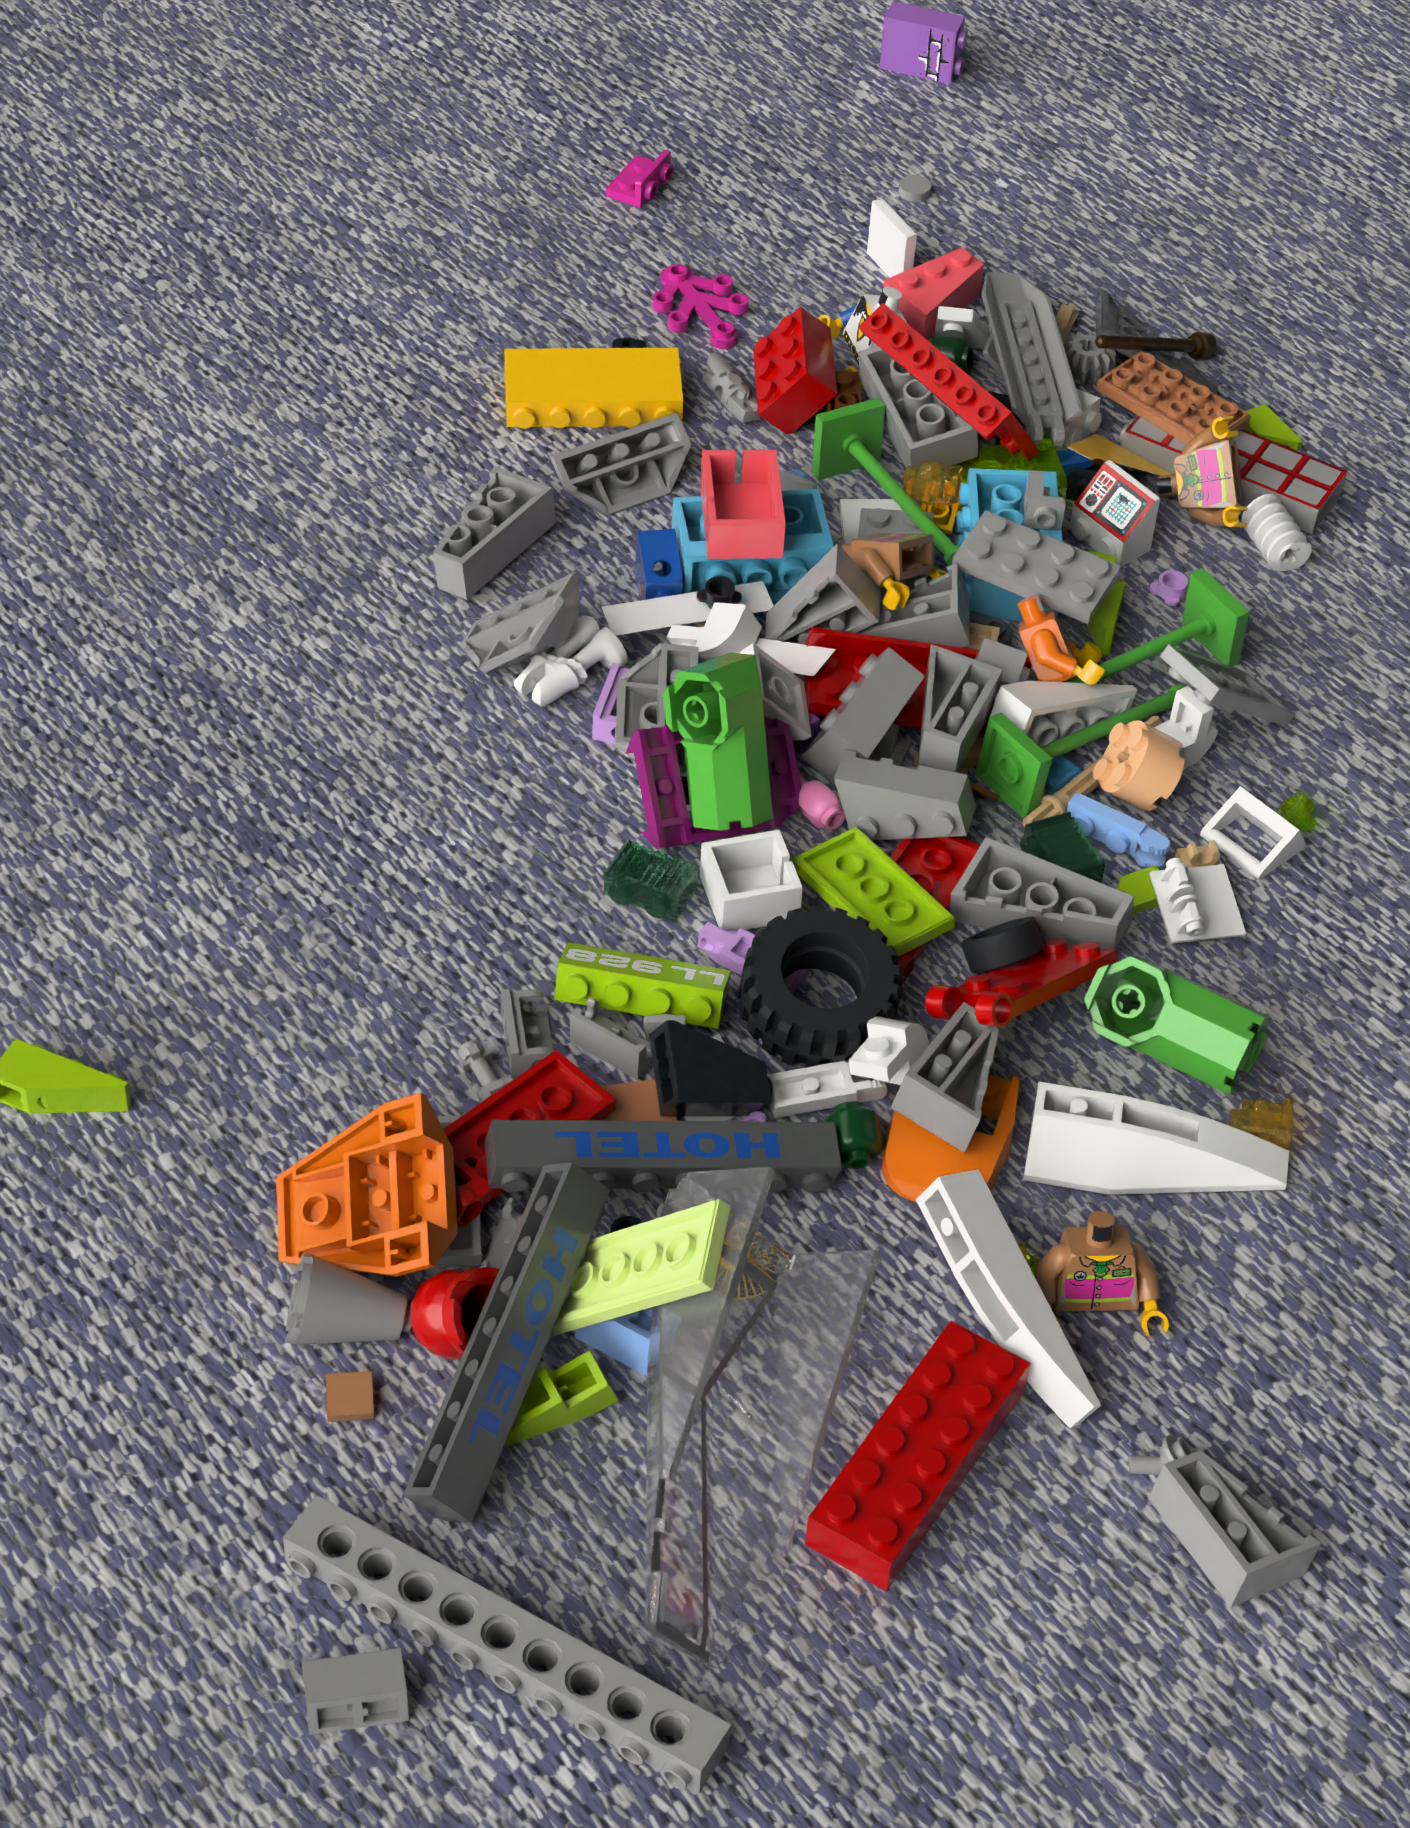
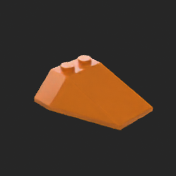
(373, 1194)

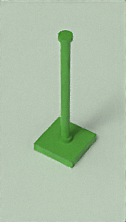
(853, 440)
(1208, 615)
(1019, 767)

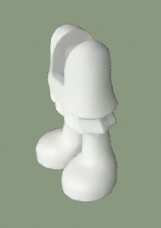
(555, 674)

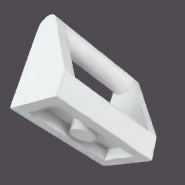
(1266, 819)

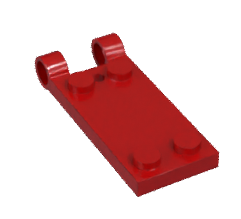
(937, 867)
(1022, 985)
(544, 1092)

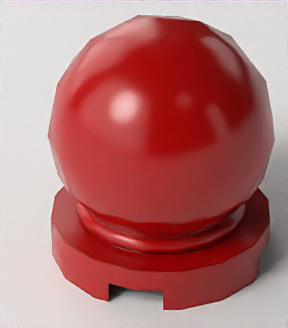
(449, 1308)

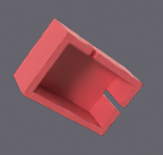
(746, 516)

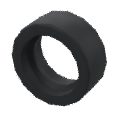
(1002, 945)

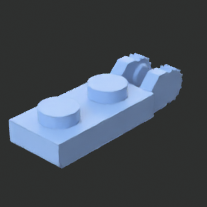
(1119, 831)

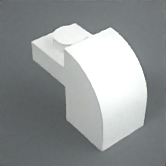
(725, 631)
(1190, 726)
(889, 1050)

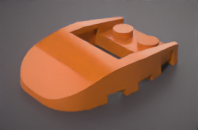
(918, 1157)

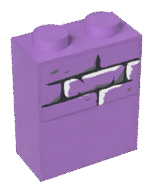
(923, 42)

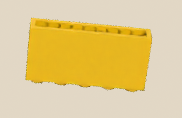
(591, 386)

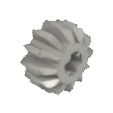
(1086, 359)

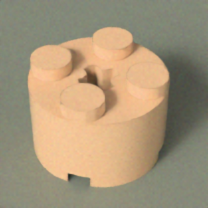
(1140, 764)

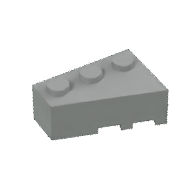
(827, 597)
(933, 613)
(955, 707)
(865, 711)
(903, 801)
(950, 1079)
(1227, 1531)

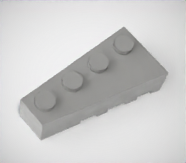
(914, 417)
(493, 531)
(1014, 885)

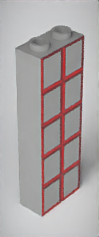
(1266, 467)

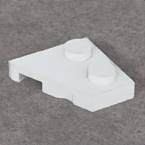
(962, 324)

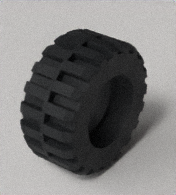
(826, 943)

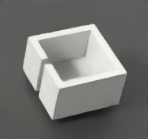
(749, 880)

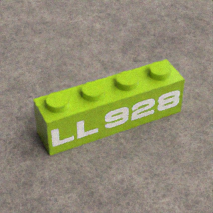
(642, 984)

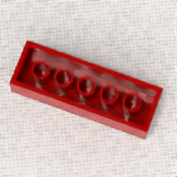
(917, 1455)

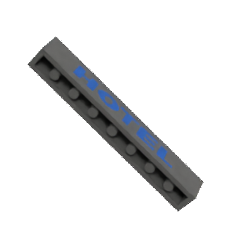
(661, 1152)
(507, 1344)

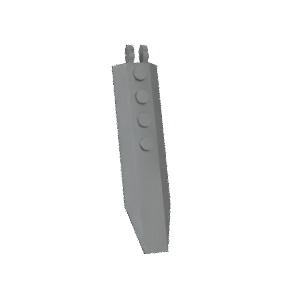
(1031, 355)

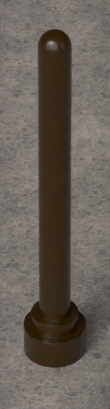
(1198, 345)

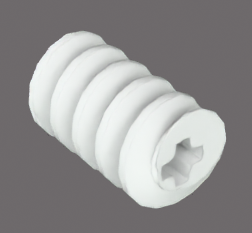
(1276, 533)

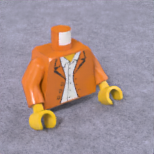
(1049, 650)

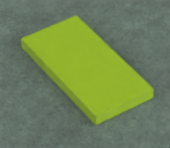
(866, 882)

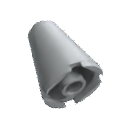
(342, 1306)

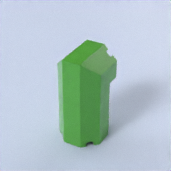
(724, 740)
(1176, 1021)

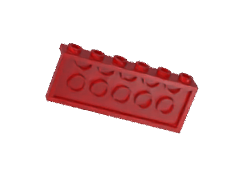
(947, 381)
(851, 652)

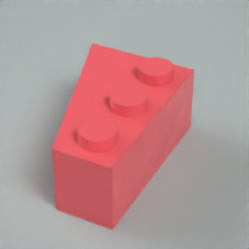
(944, 281)

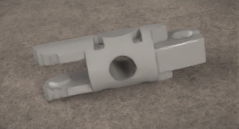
(730, 389)

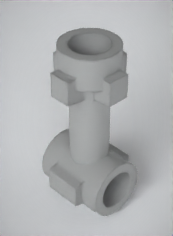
(475, 1057)

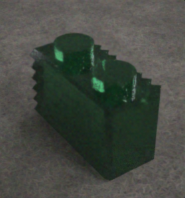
(1063, 844)
(650, 881)

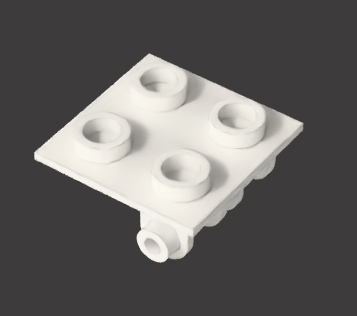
(1196, 902)

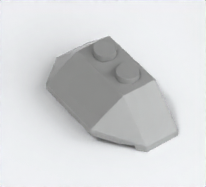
(625, 465)
(525, 626)
(641, 693)

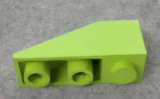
(49, 1083)

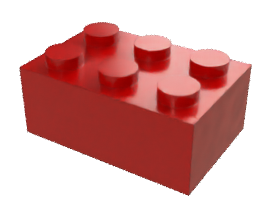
(794, 371)

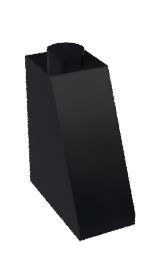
(705, 1075)

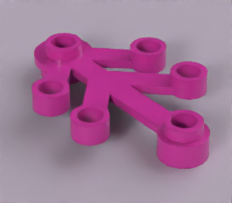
(681, 279)

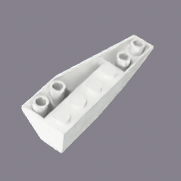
(1142, 1147)
(1005, 1290)

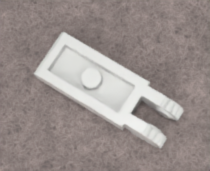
(820, 1089)

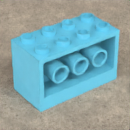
(1003, 495)
(805, 544)

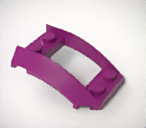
(664, 791)

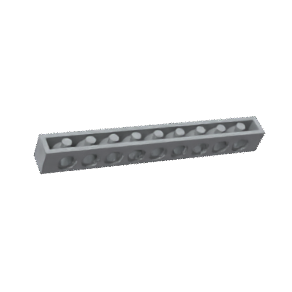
(532, 1641)

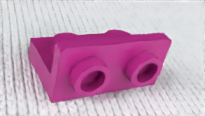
(641, 179)

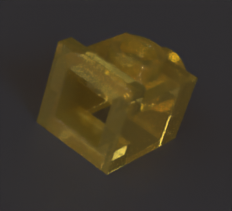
(933, 483)
(1265, 1120)

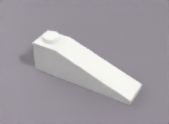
(1058, 709)

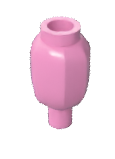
(820, 805)

